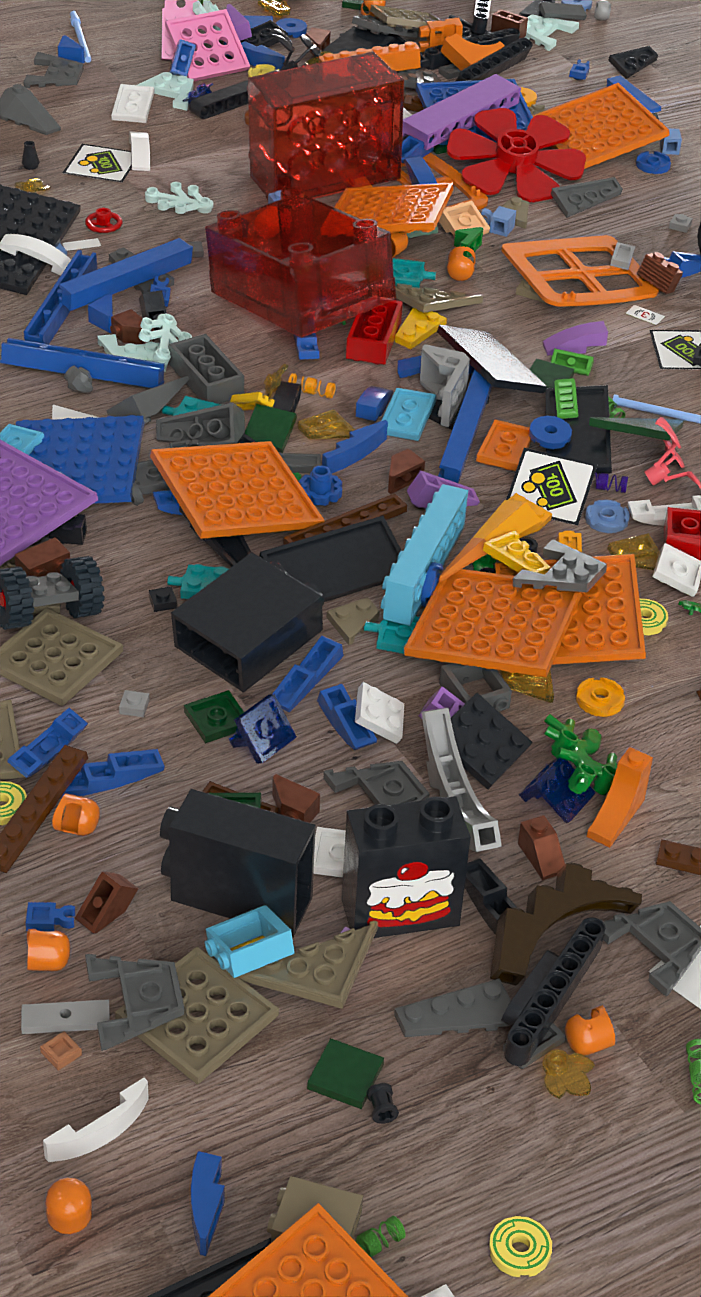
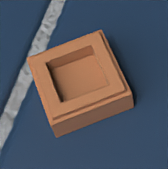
(61, 1050)

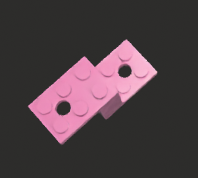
(173, 12)

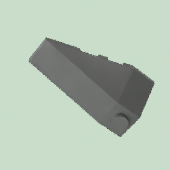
(24, 108)
(149, 401)
(204, 427)

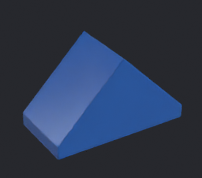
(70, 50)
(100, 312)

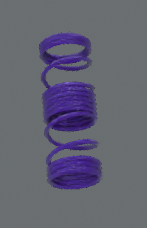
(602, 482)

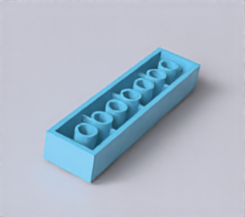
(429, 543)

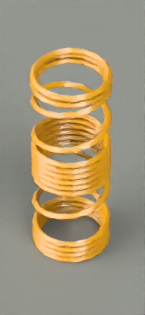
(311, 385)

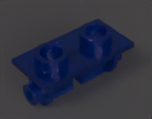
(202, 89)

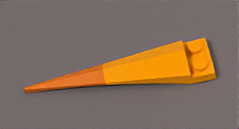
(512, 515)

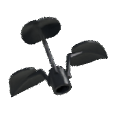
(287, 43)

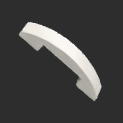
(140, 151)
(36, 248)
(655, 515)
(70, 1144)

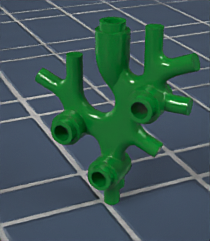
(577, 750)

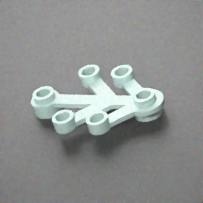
(202, 204)
(167, 324)

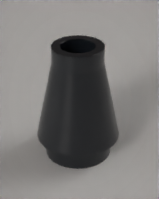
(30, 158)

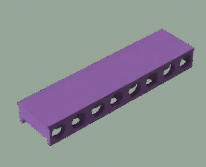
(460, 108)

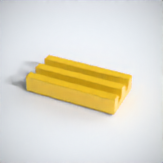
(249, 400)

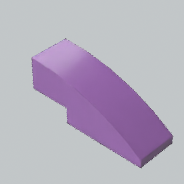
(577, 338)

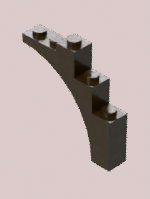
(574, 894)

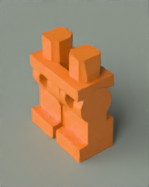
(437, 31)

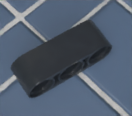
(287, 396)

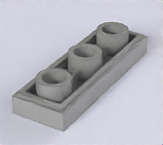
(63, 1016)

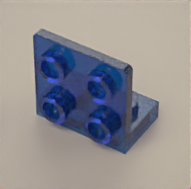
(553, 787)

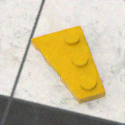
(418, 327)
(515, 553)

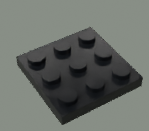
(486, 740)

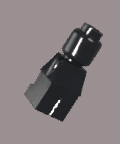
(71, 531)

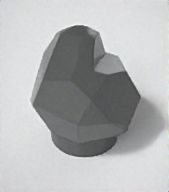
(79, 379)

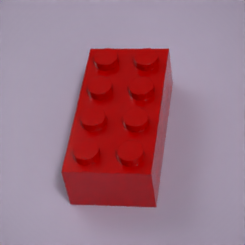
(374, 333)
(683, 530)

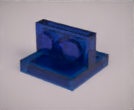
(263, 729)

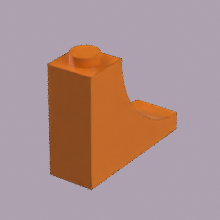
(465, 53)
(623, 798)

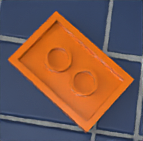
(504, 445)

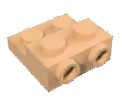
(462, 217)

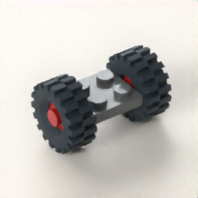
(76, 584)

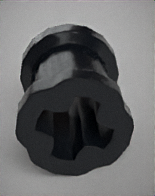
(383, 1107)

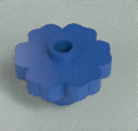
(322, 486)

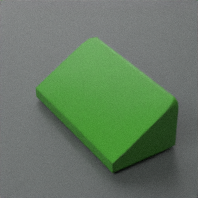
(579, 362)

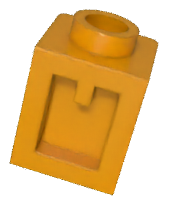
(570, 539)

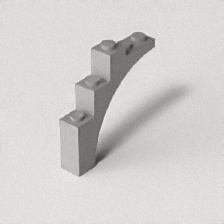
(449, 776)

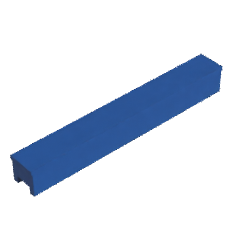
(125, 273)
(52, 312)
(100, 365)
(465, 428)

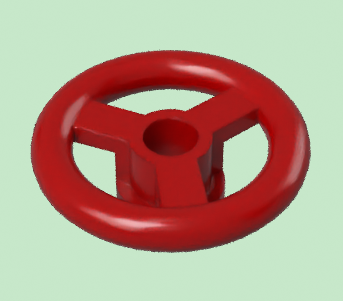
(103, 218)

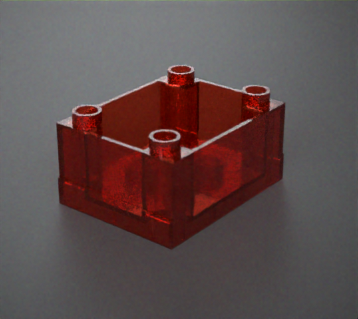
(326, 126)
(300, 262)

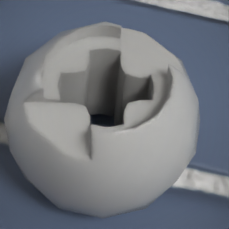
(602, 10)

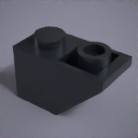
(152, 305)

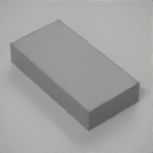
(622, 256)

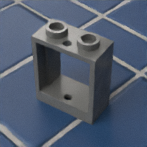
(454, 675)

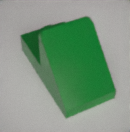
(469, 238)

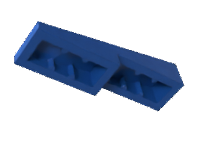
(647, 102)
(312, 669)

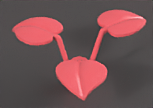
(659, 469)

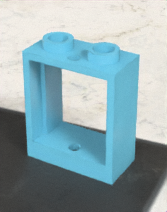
(245, 927)

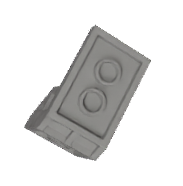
(446, 375)

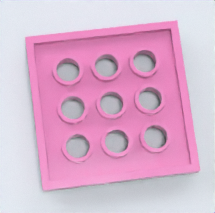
(218, 51)

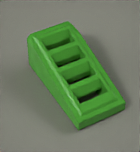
(566, 398)

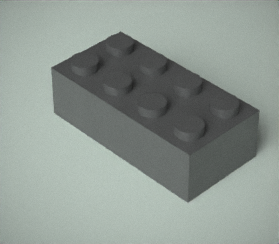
(208, 368)

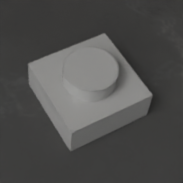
(680, 223)
(134, 703)

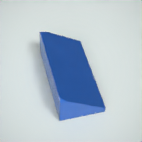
(182, 58)

